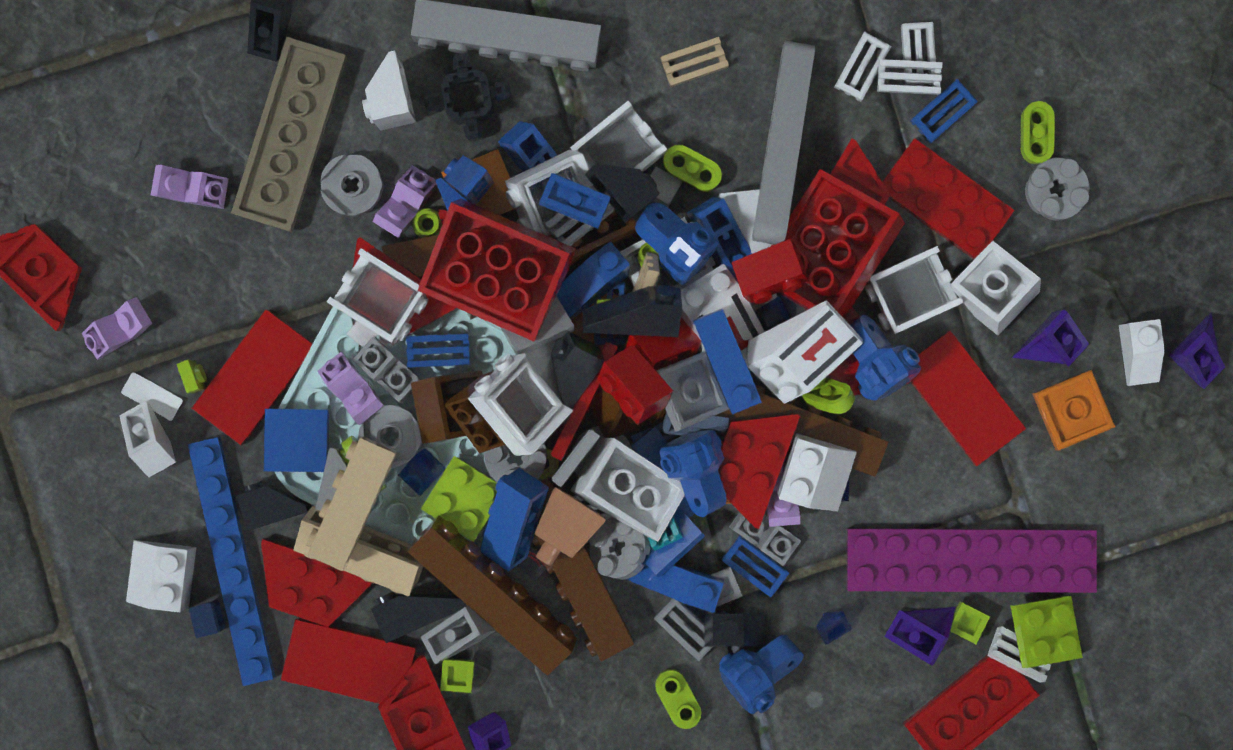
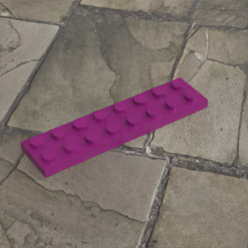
(971, 560)

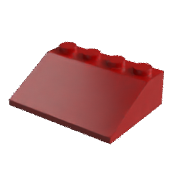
(839, 241)
(496, 269)

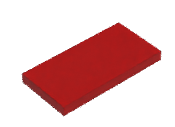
(253, 377)
(964, 399)
(580, 411)
(345, 661)
(971, 707)

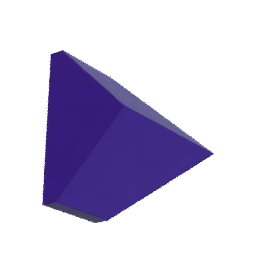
(1054, 341)
(1199, 354)
(922, 631)

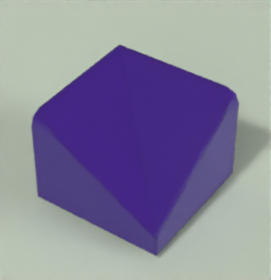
(490, 733)

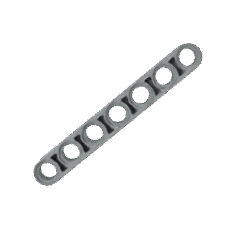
(783, 143)

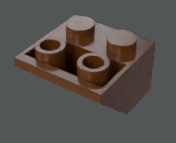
(471, 421)

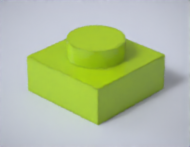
(192, 376)
(968, 622)
(457, 675)

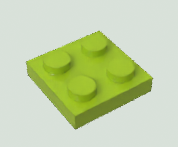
(462, 498)
(1046, 632)

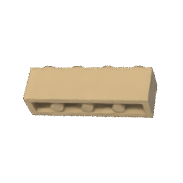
(351, 503)
(375, 556)

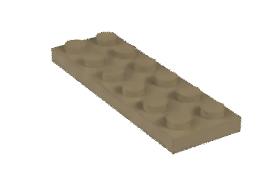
(289, 134)

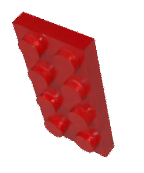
(946, 199)

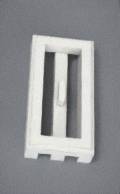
(905, 34)
(936, 77)
(850, 89)
(1002, 632)

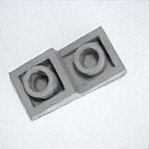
(386, 370)
(773, 541)

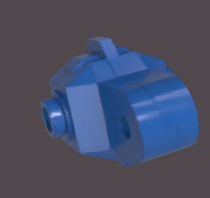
(680, 245)
(882, 366)
(695, 463)
(753, 675)

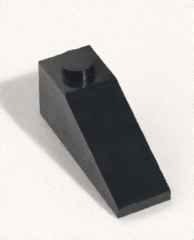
(641, 312)
(405, 614)

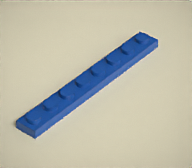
(231, 561)

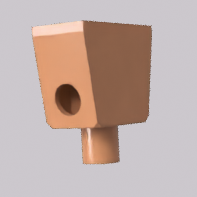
(565, 526)

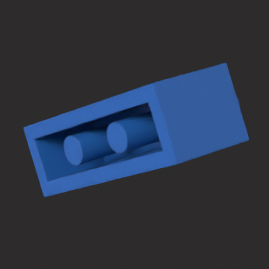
(513, 518)

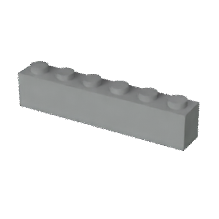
(505, 34)

